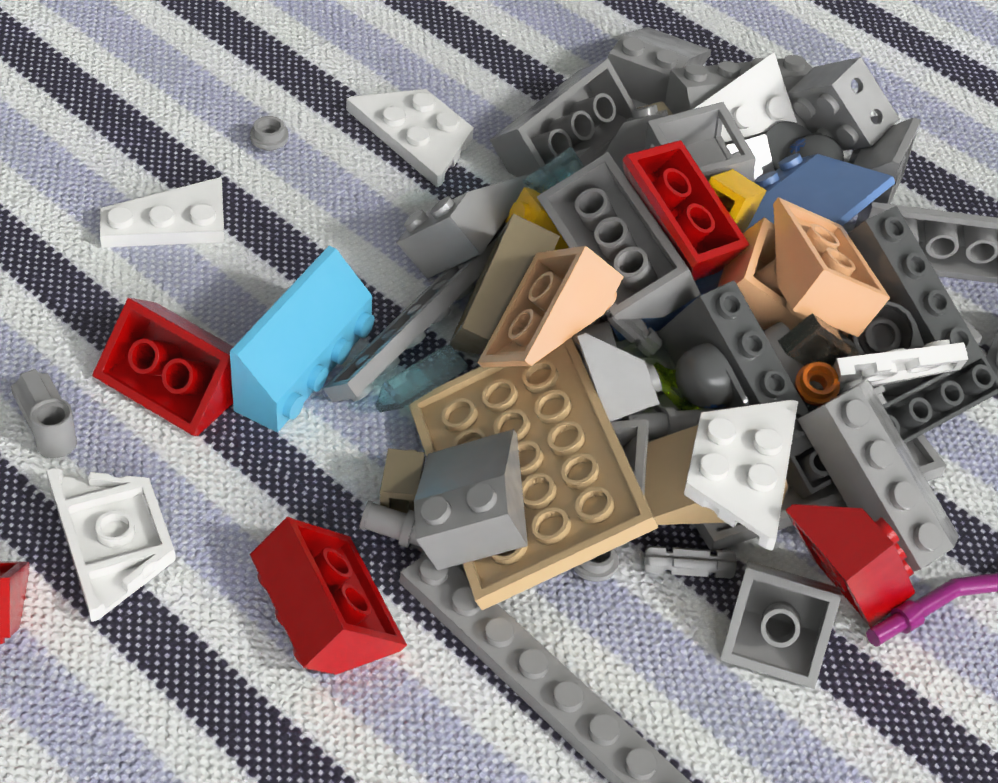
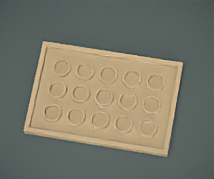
(572, 466)

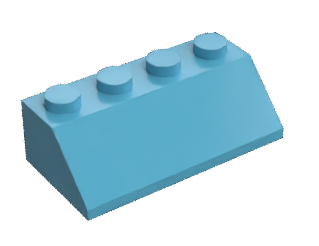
(300, 341)

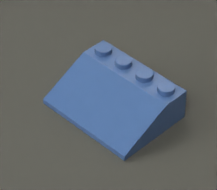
(821, 186)

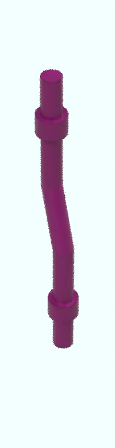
(912, 614)

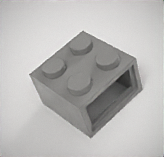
(834, 110)
(702, 137)

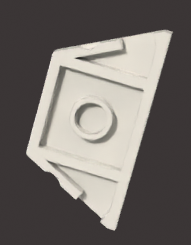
(416, 128)
(743, 465)
(111, 535)

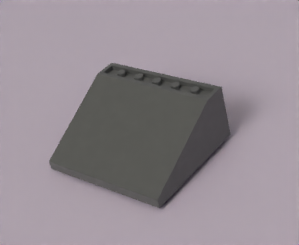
(909, 279)

